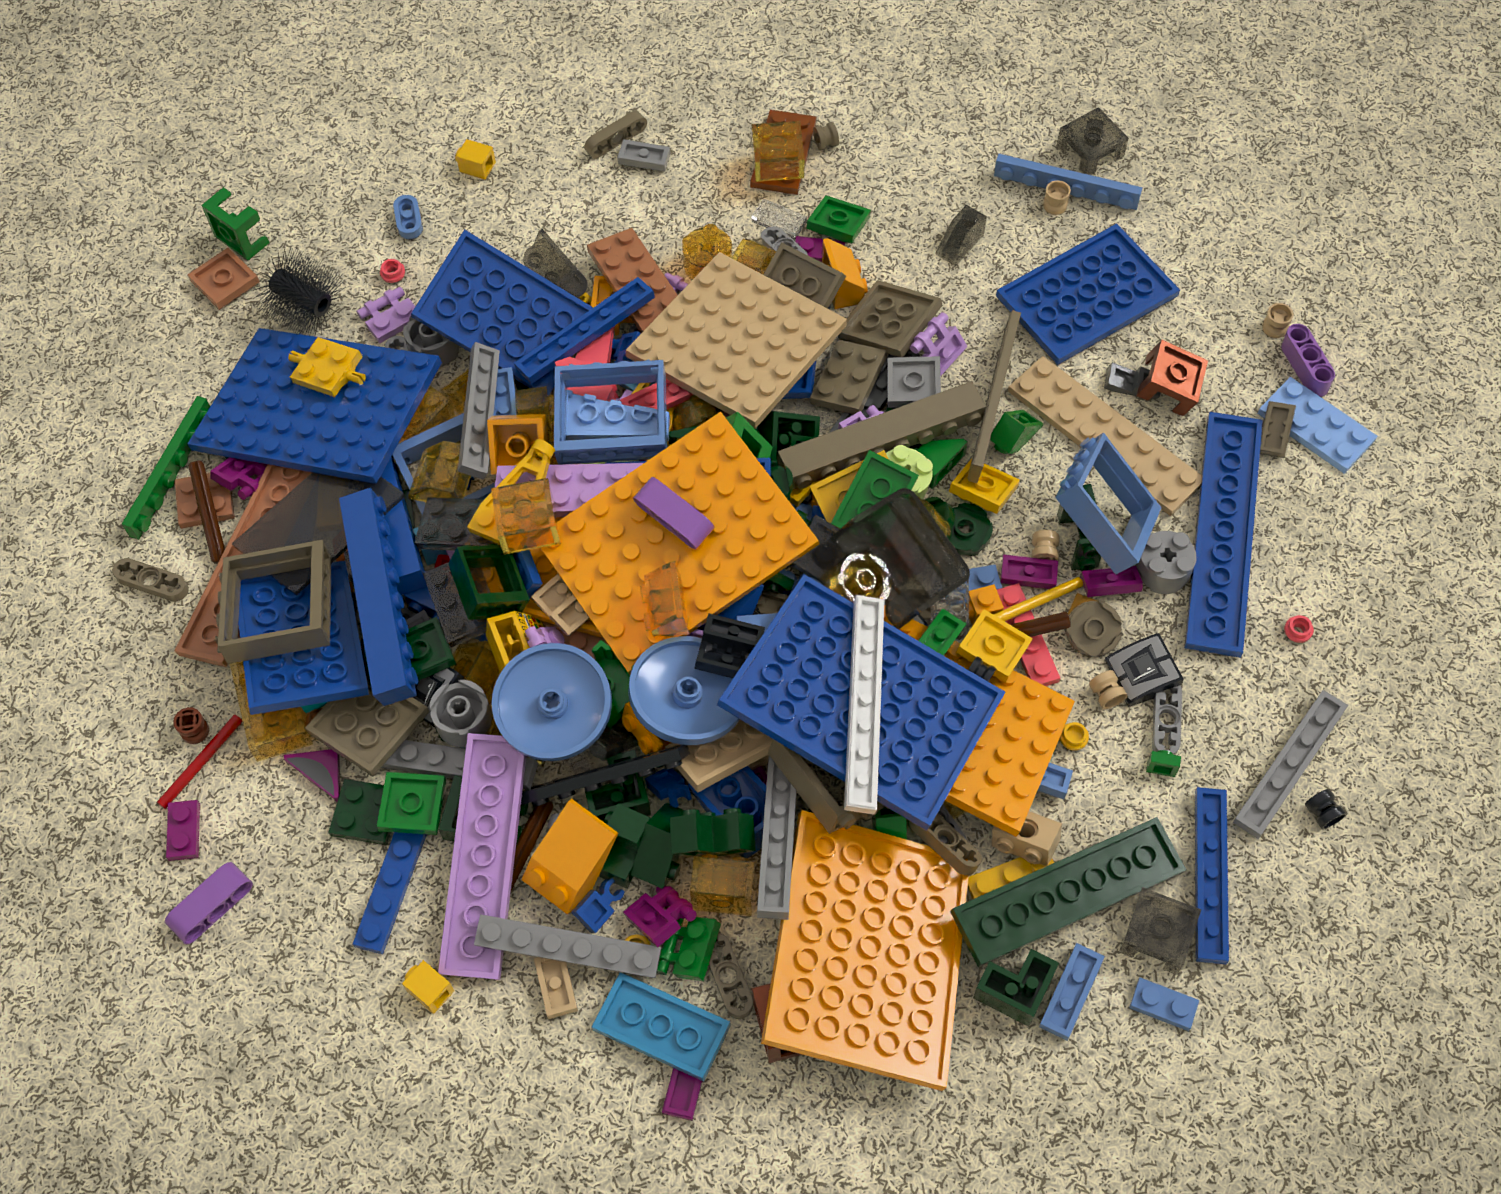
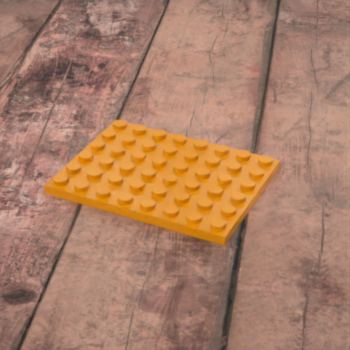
(615, 543)
(1013, 749)
(867, 954)

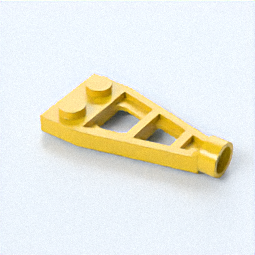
(483, 521)

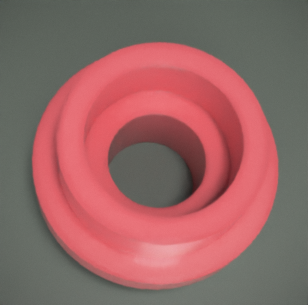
(389, 266)
(1301, 622)

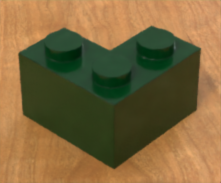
(788, 429)
(627, 793)
(711, 833)
(622, 855)
(654, 857)
(1017, 994)

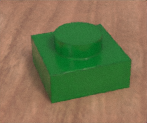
(1163, 763)

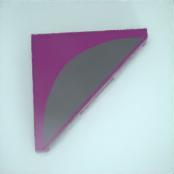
(319, 768)

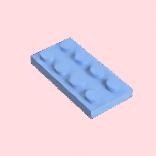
(1323, 426)

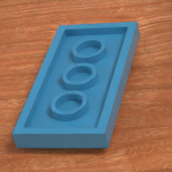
(661, 1026)

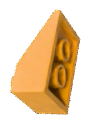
(570, 857)

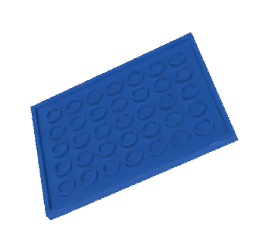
(286, 425)
(800, 689)

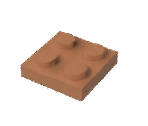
(223, 278)
(187, 504)

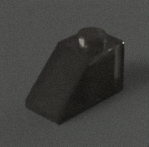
(962, 235)

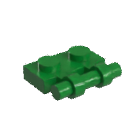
(695, 949)

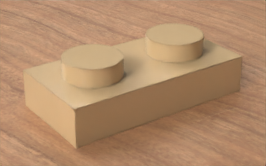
(555, 987)

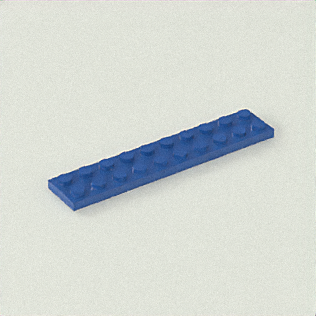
(1224, 535)

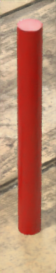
(198, 763)

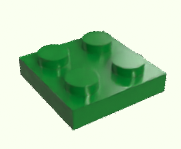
(838, 219)
(411, 803)

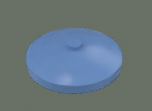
(676, 698)
(551, 702)

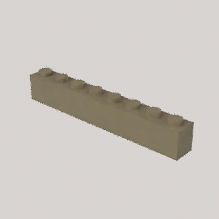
(901, 426)

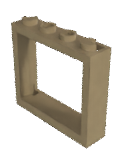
(269, 562)
(812, 790)

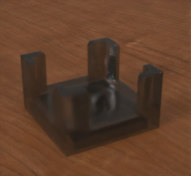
(1092, 138)
(1160, 929)

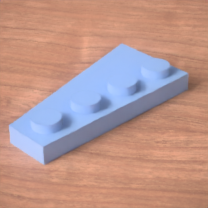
(604, 419)

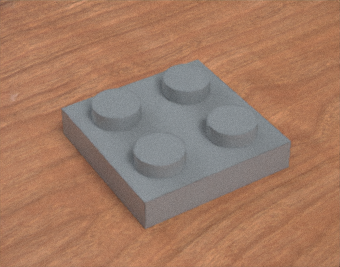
(912, 379)

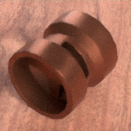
(191, 732)

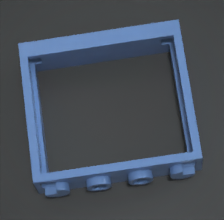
(608, 448)
(412, 450)
(1117, 551)

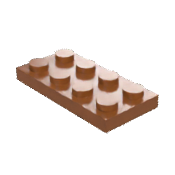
(807, 123)

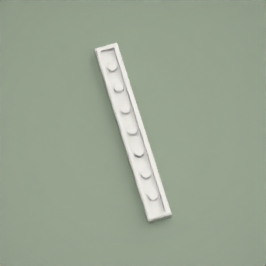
(864, 706)

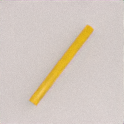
(1040, 599)

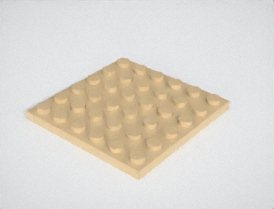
(738, 338)

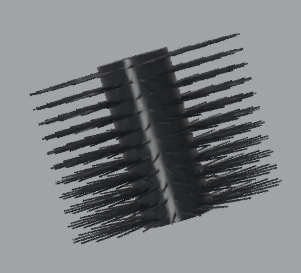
(299, 292)

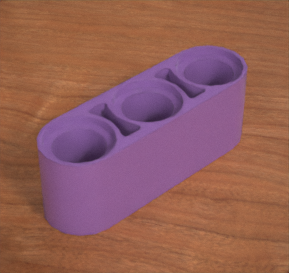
(1308, 359)
(673, 513)
(208, 902)

